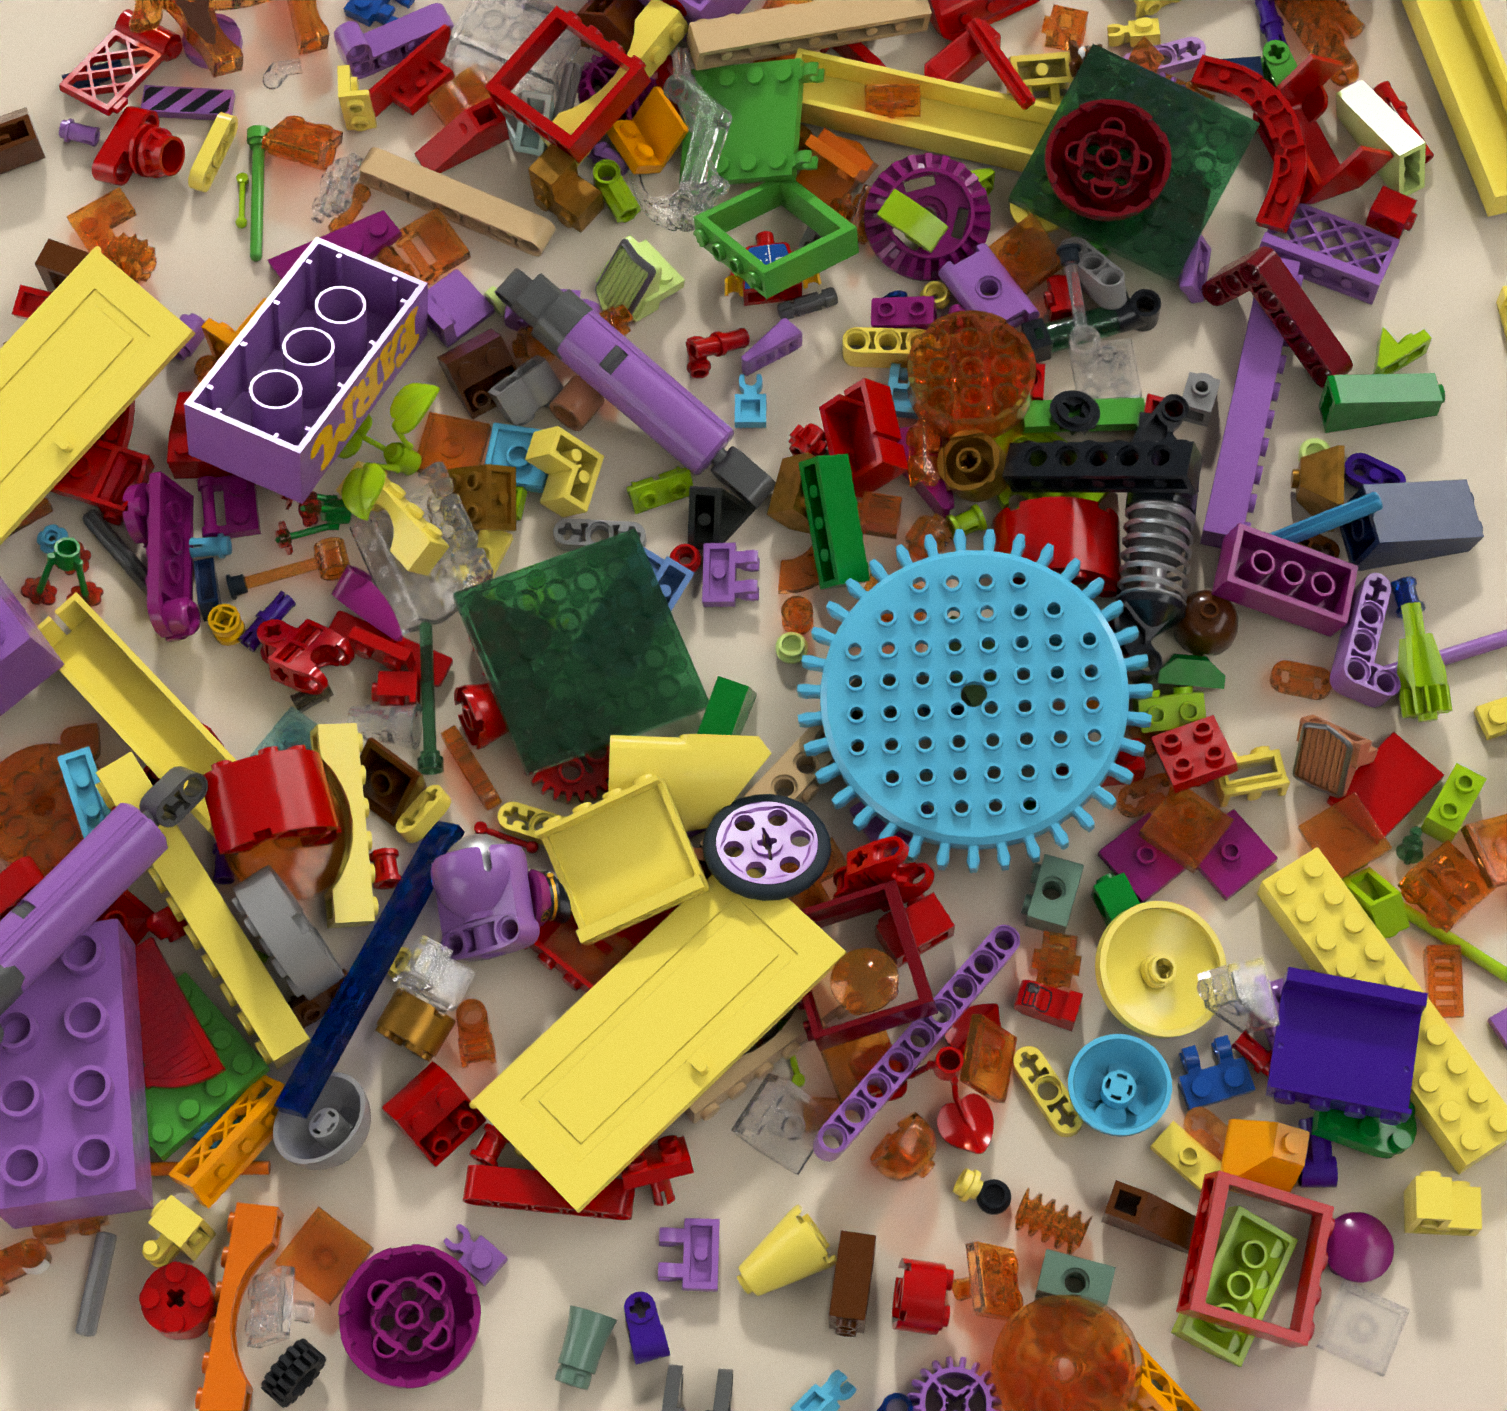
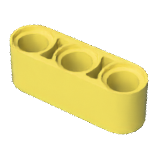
(872, 341)

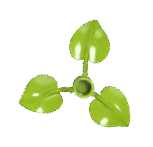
(365, 485)

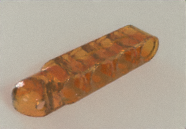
(1321, 35)

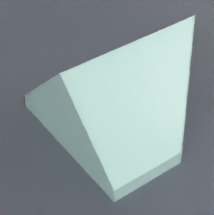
(523, 137)

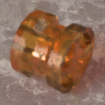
(797, 622)

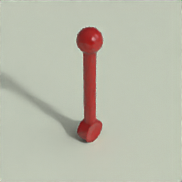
(481, 828)

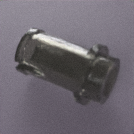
(305, 701)

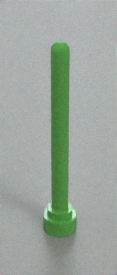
(254, 139)

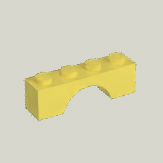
(415, 540)

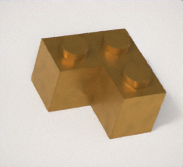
(562, 191)

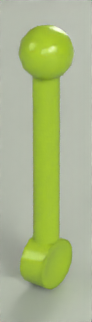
(242, 180)
(797, 1078)

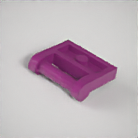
(239, 505)

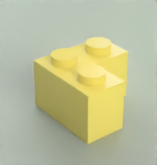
(570, 470)
(1442, 1206)

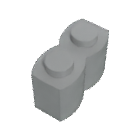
(526, 391)

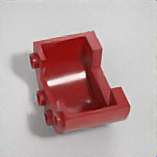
(1076, 531)
(271, 799)

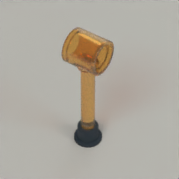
(329, 559)

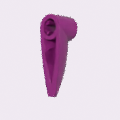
(367, 601)

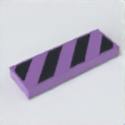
(187, 102)

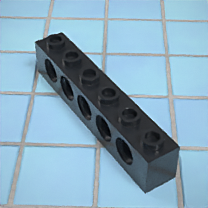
(1103, 467)

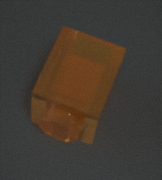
(880, 514)

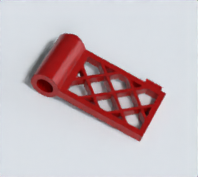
(155, 44)

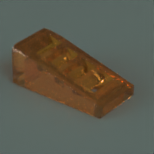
(1453, 953)

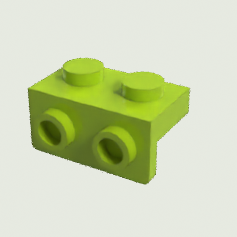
(1171, 709)

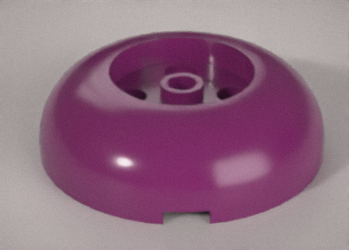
(377, 1292)

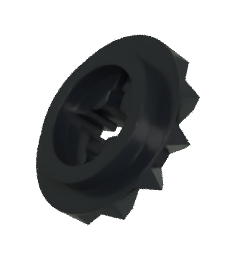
(1069, 402)

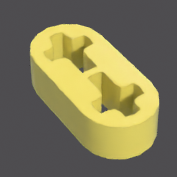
(423, 813)

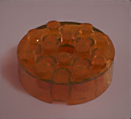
(966, 346)
(29, 787)
(1073, 1328)

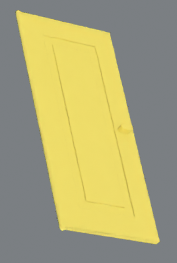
(74, 375)
(655, 1035)

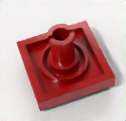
(1194, 754)
(657, 1166)

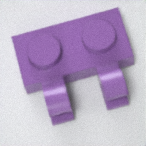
(719, 575)
(700, 1254)

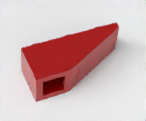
(465, 137)

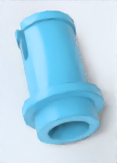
(211, 546)

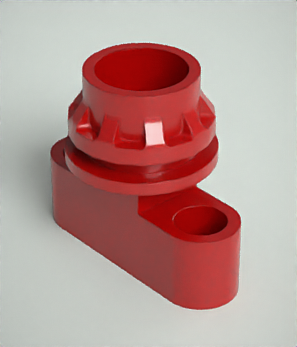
(138, 147)

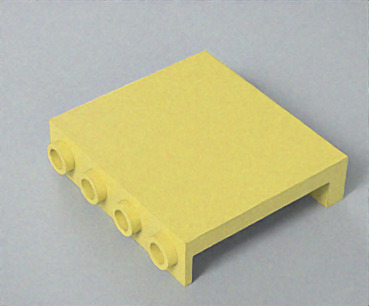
(623, 858)

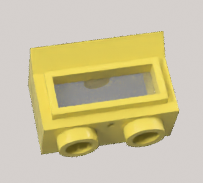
(1256, 773)

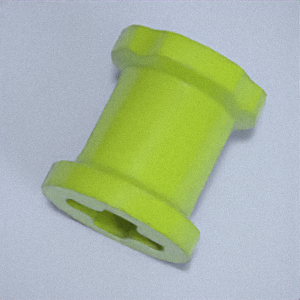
(969, 521)

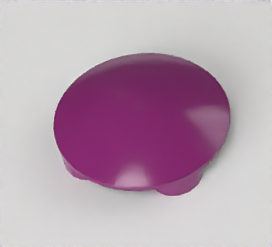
(1359, 1247)

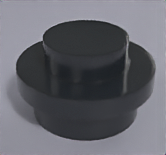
(994, 1197)

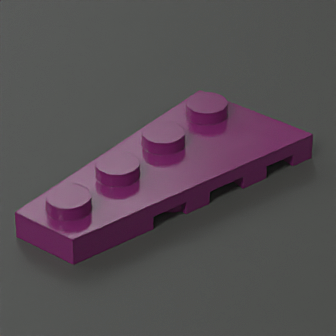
(362, 237)

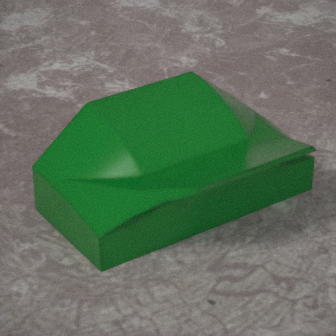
(1191, 671)

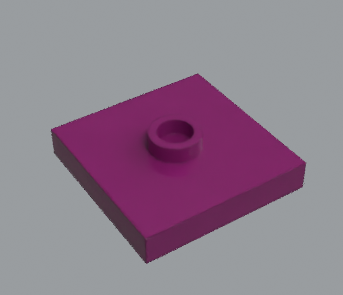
(1236, 858)
(1142, 863)

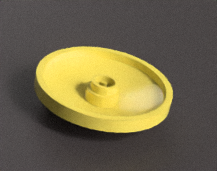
(1151, 968)

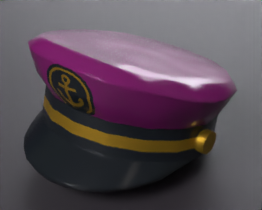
(548, 898)

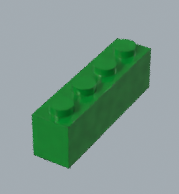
(834, 520)

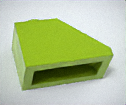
(1379, 901)

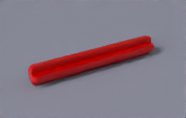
(1000, 64)

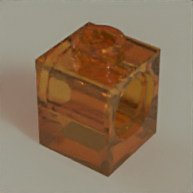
(1064, 17)

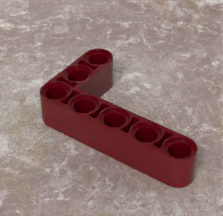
(1286, 306)

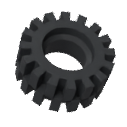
(293, 1373)

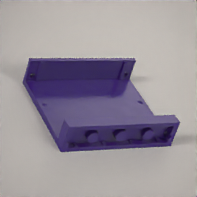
(1345, 1045)

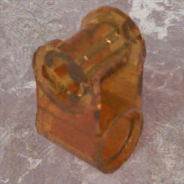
(475, 1040)

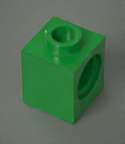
(1113, 896)

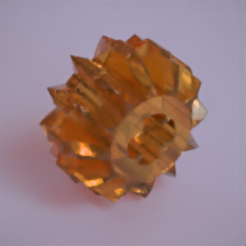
(132, 256)

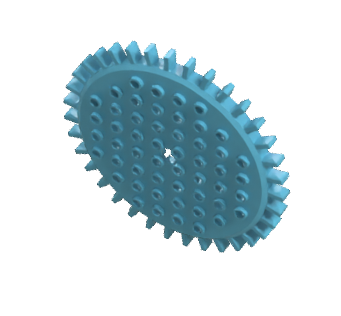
(1055, 795)

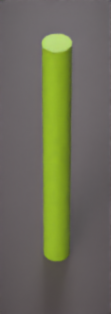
(1450, 938)

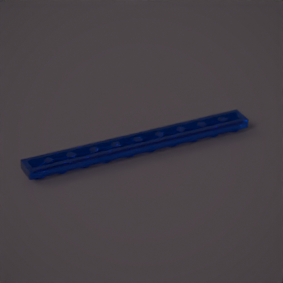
(366, 974)

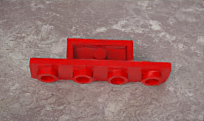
(414, 76)
(395, 655)

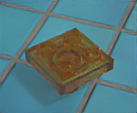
(1027, 253)
(1186, 828)
(990, 1281)

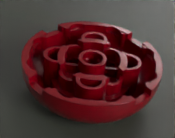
(1111, 127)

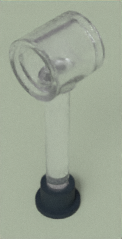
(1069, 259)

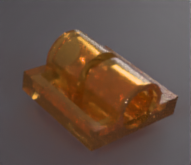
(303, 142)

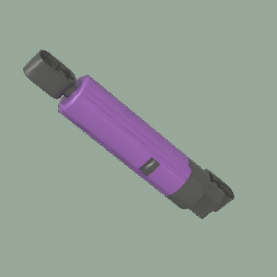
(633, 383)
(90, 881)

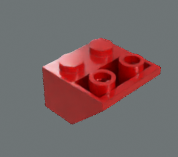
(434, 1113)

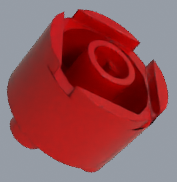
(921, 1297)
(159, 1299)

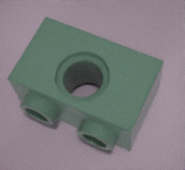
(1056, 875)
(1058, 1267)

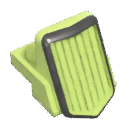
(636, 279)

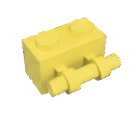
(1044, 73)
(178, 1230)

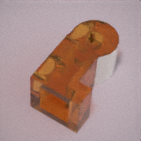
(21, 1259)

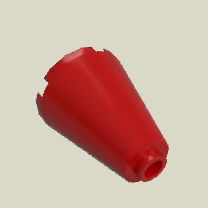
(480, 714)

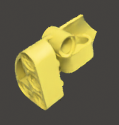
(698, 769)

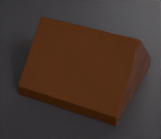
(389, 782)

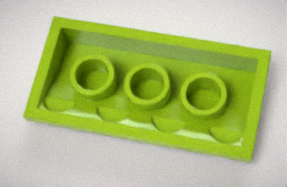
(1242, 1280)

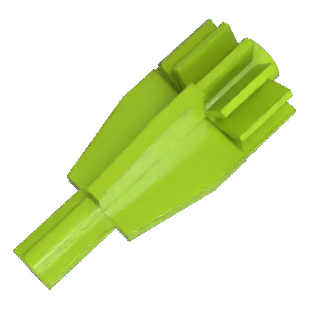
(1421, 670)

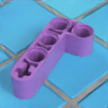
(388, 43)
(1366, 636)

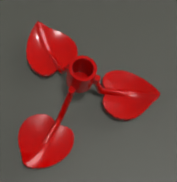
(968, 1121)

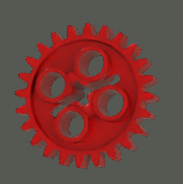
(586, 783)

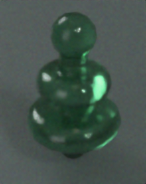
(1411, 847)

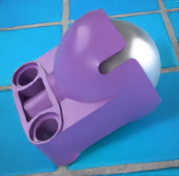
(484, 898)

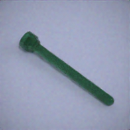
(430, 760)

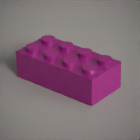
(1285, 580)

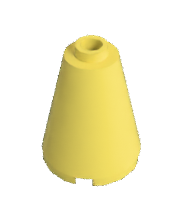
(786, 1255)

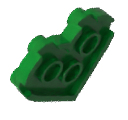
(1366, 1133)

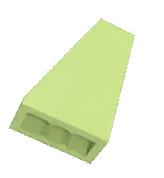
(1379, 127)

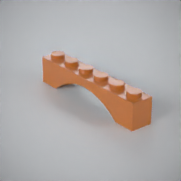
(253, 1239)

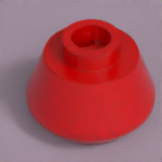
(165, 925)

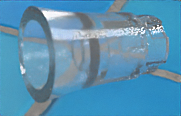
(389, 724)

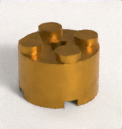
(958, 467)
(416, 1023)

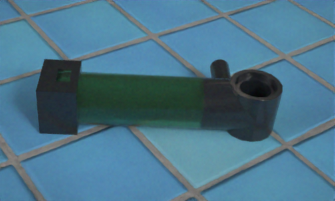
(1054, 334)

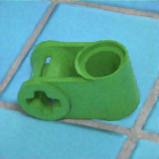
(1277, 62)

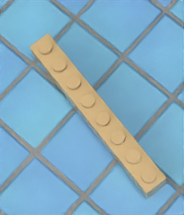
(804, 26)

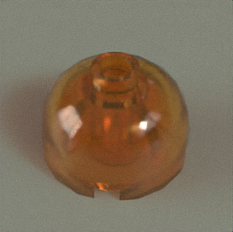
(907, 1150)

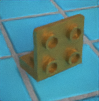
(487, 495)

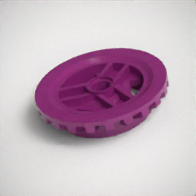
(953, 189)

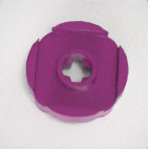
(137, 512)

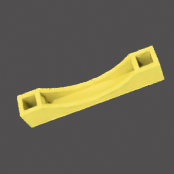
(654, 37)
(350, 896)

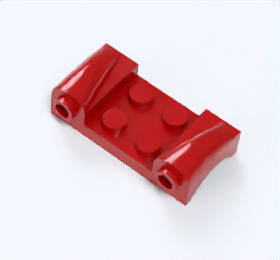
(104, 476)

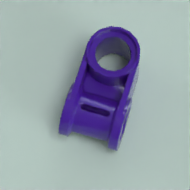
(645, 1333)

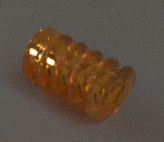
(1051, 1222)

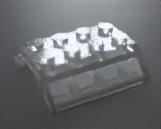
(494, 31)
(463, 565)

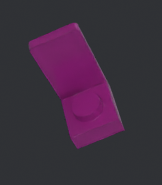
(903, 312)

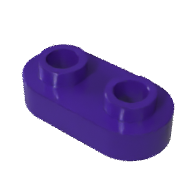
(1374, 471)

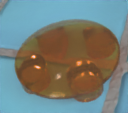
(864, 981)

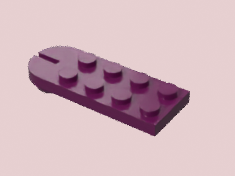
(169, 559)

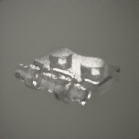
(337, 187)

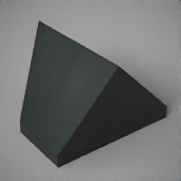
(714, 515)

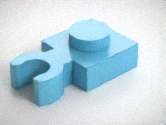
(750, 405)

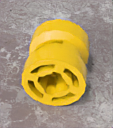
(229, 630)

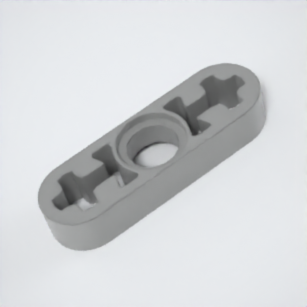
(591, 526)

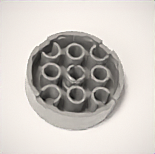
(286, 933)

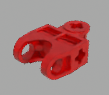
(300, 652)
(875, 865)

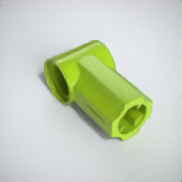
(615, 191)

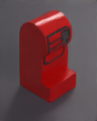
(1048, 1004)

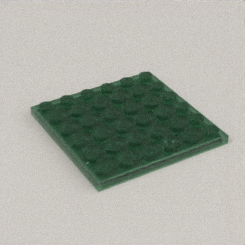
(1205, 152)
(580, 651)

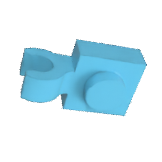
(826, 1397)

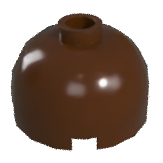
(1208, 624)

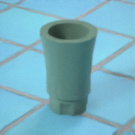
(583, 1346)

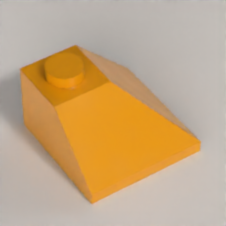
(1265, 1152)

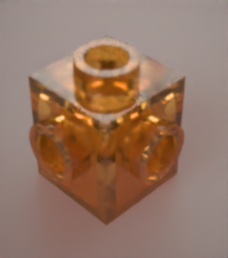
(1056, 960)

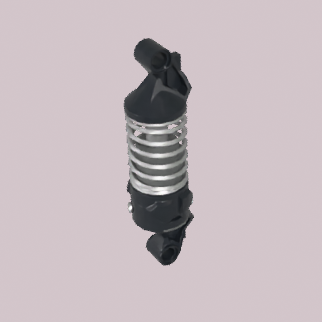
(1155, 539)

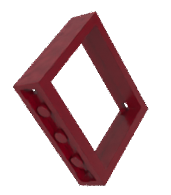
(849, 907)

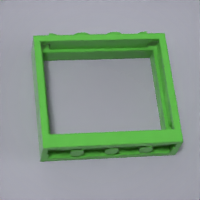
(837, 242)

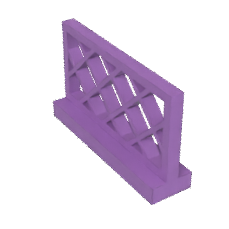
(1322, 267)

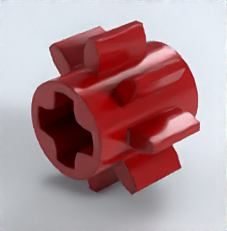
(808, 439)

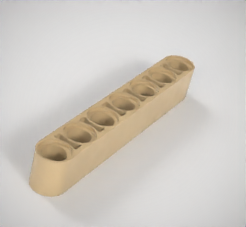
(456, 201)

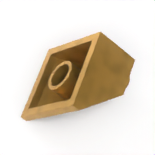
(1320, 480)

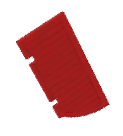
(172, 1037)

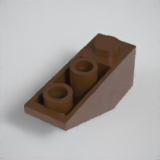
(1149, 1217)

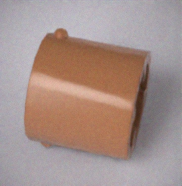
(576, 404)

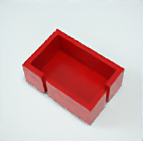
(868, 431)

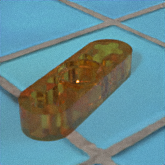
(470, 768)

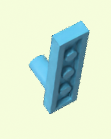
(80, 778)

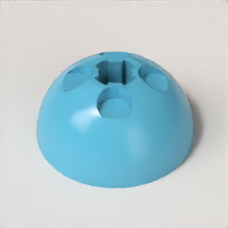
(1131, 1072)

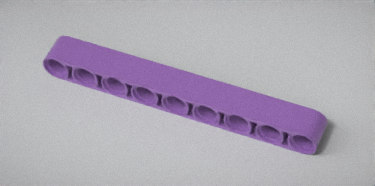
(908, 1054)

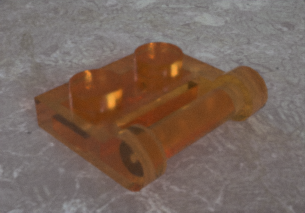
(440, 241)
(585, 959)

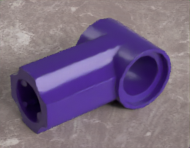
(1320, 1165)

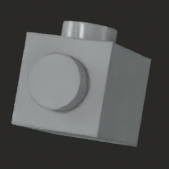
(1200, 395)

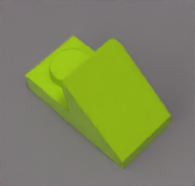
(1394, 356)

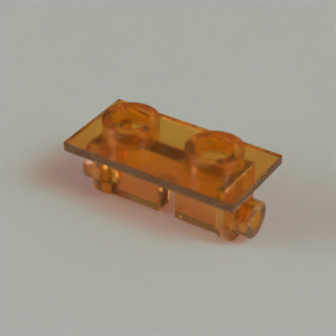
(923, 440)

